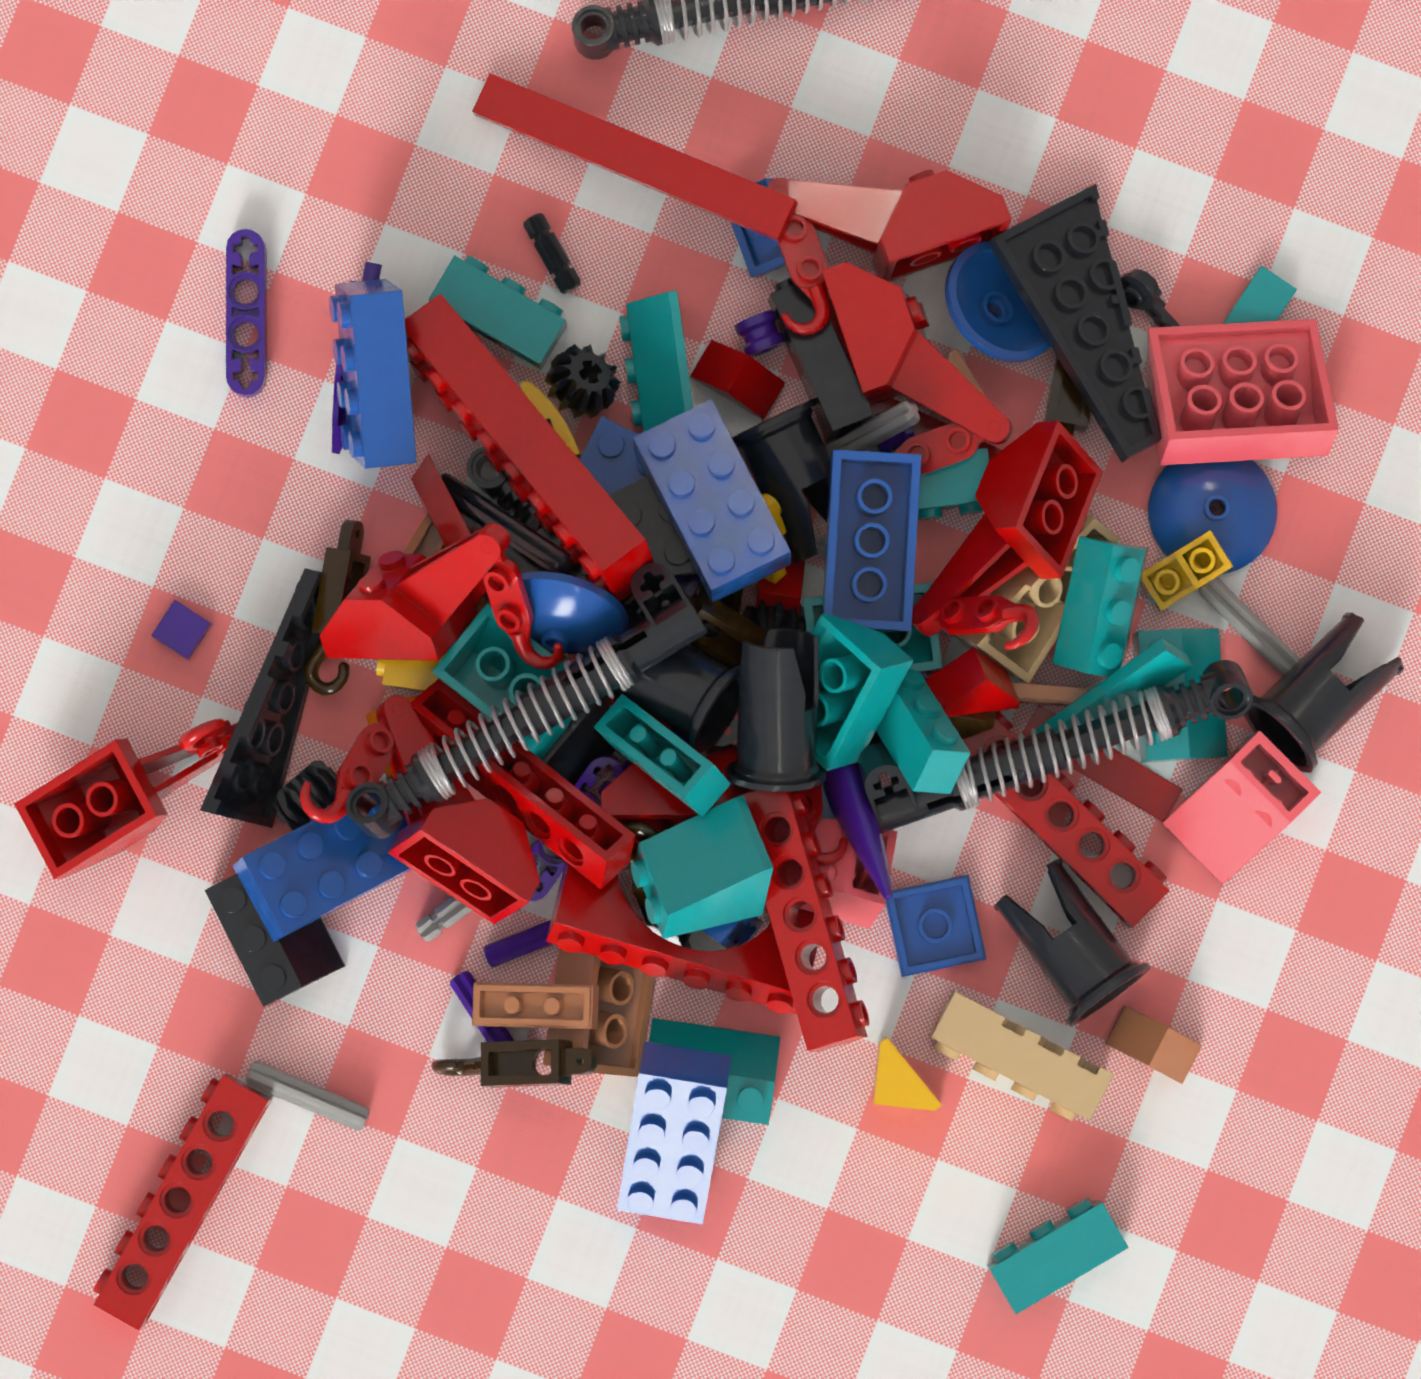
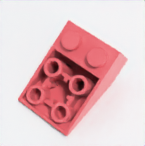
(1241, 807)
(854, 892)

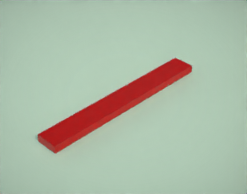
(635, 157)

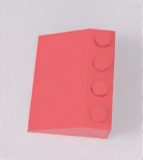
(1240, 392)

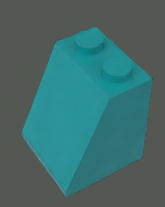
(704, 871)

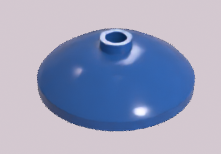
(981, 286)
(1181, 508)
(571, 611)

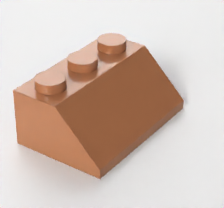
(622, 1012)

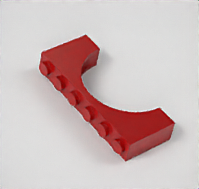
(608, 928)

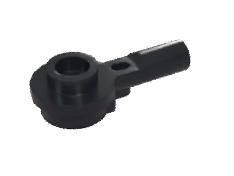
(1143, 294)

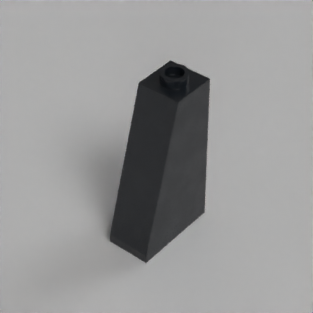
(821, 365)

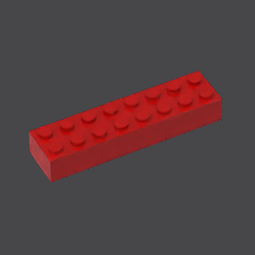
(525, 448)

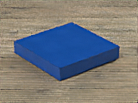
(935, 926)

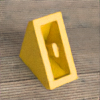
(898, 1083)

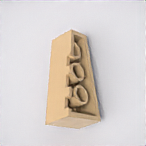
(1047, 598)
(1021, 1056)

